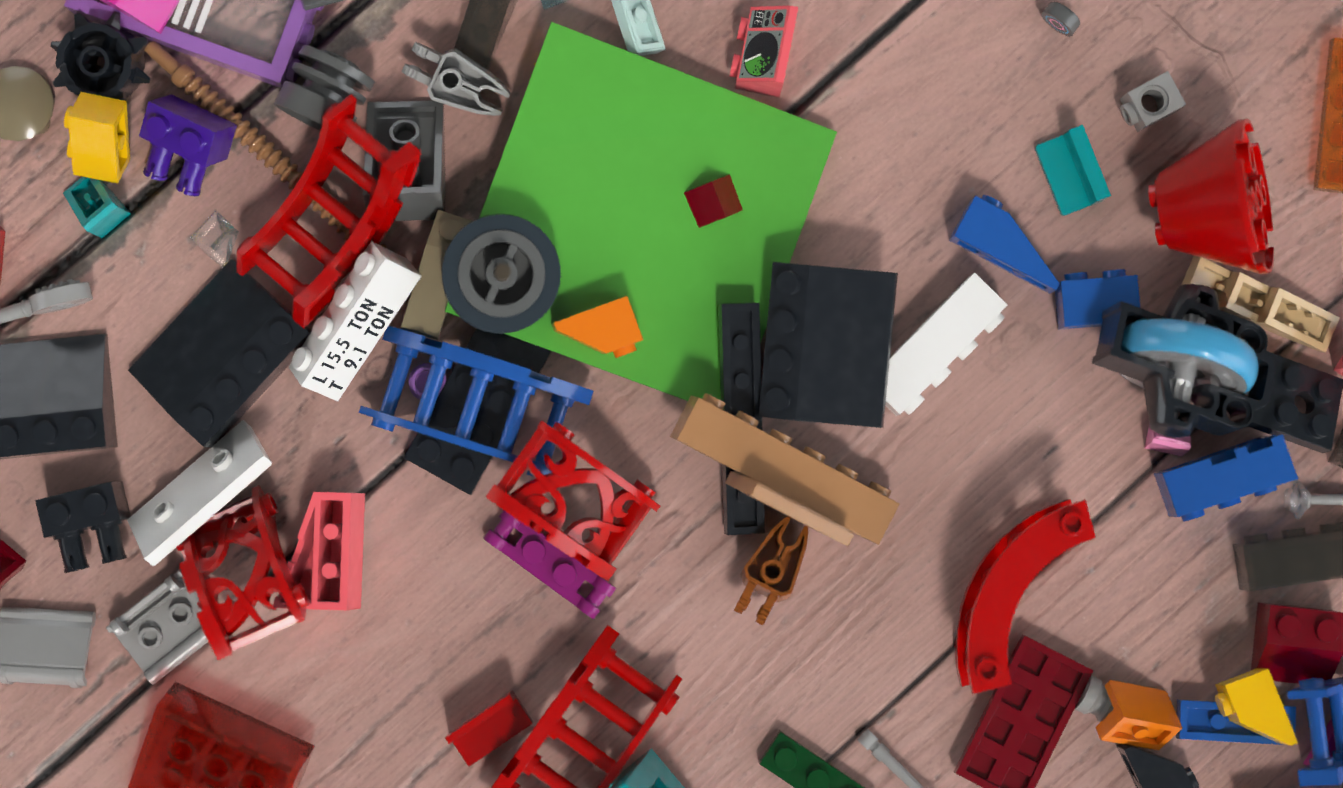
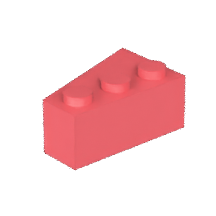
(330, 552)

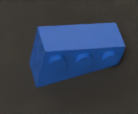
(1226, 476)

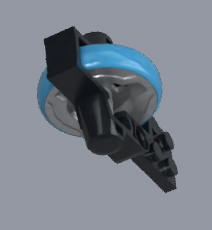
(1213, 362)

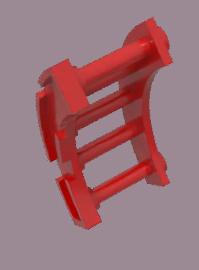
(397, 170)
(1000, 584)
(580, 689)

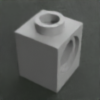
(1163, 91)

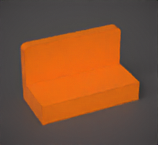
(1139, 716)

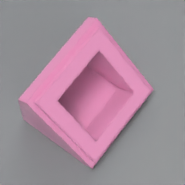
(1167, 444)

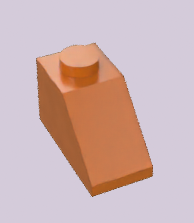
(604, 328)

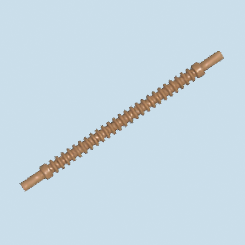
(184, 77)

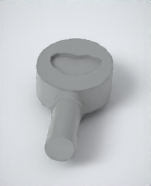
(49, 300)

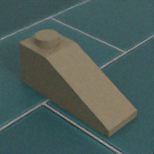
(428, 301)

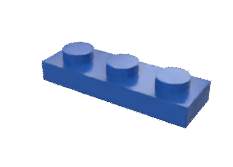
(1204, 722)

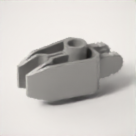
(457, 80)

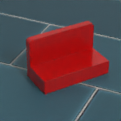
(490, 728)

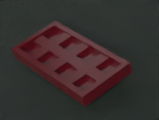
(1024, 718)

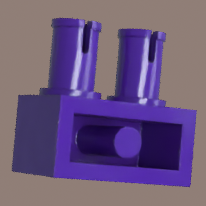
(189, 132)

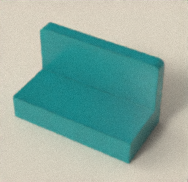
(1072, 171)

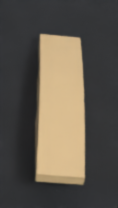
(1265, 305)

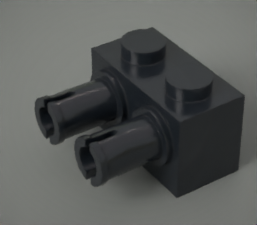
(93, 508)

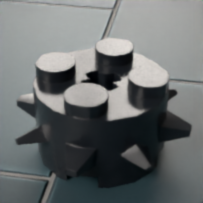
(83, 46)

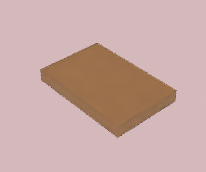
(789, 507)

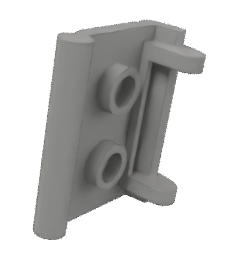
(161, 628)
(44, 645)

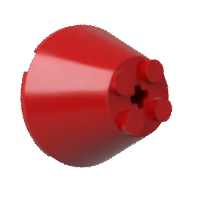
(1217, 202)

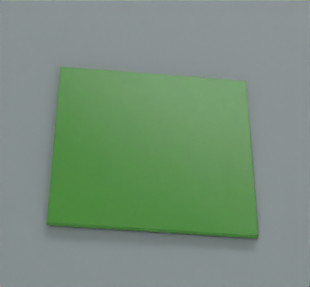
(604, 174)

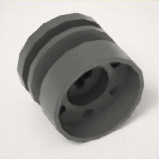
(325, 83)

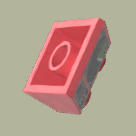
(765, 49)

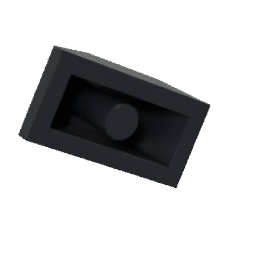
(1155, 771)

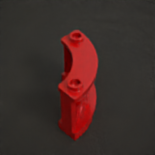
(525, 502)
(238, 525)

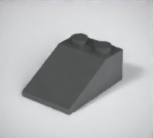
(423, 126)

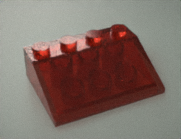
(212, 745)

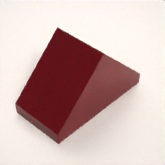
(713, 201)

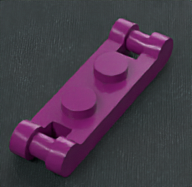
(550, 564)

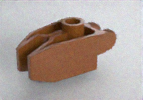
(768, 575)

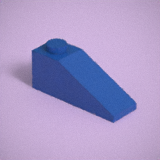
(999, 240)

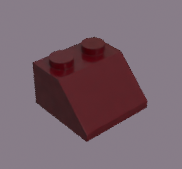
(1297, 642)

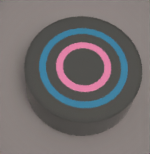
(1061, 18)

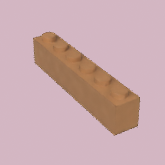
(784, 468)

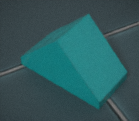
(95, 206)

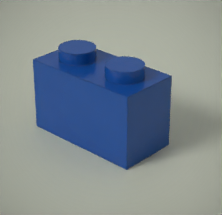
(1083, 300)

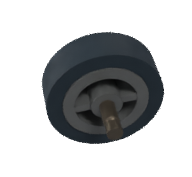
(501, 273)

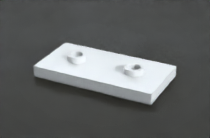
(198, 493)

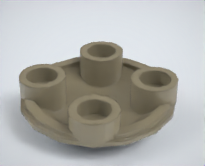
(24, 103)

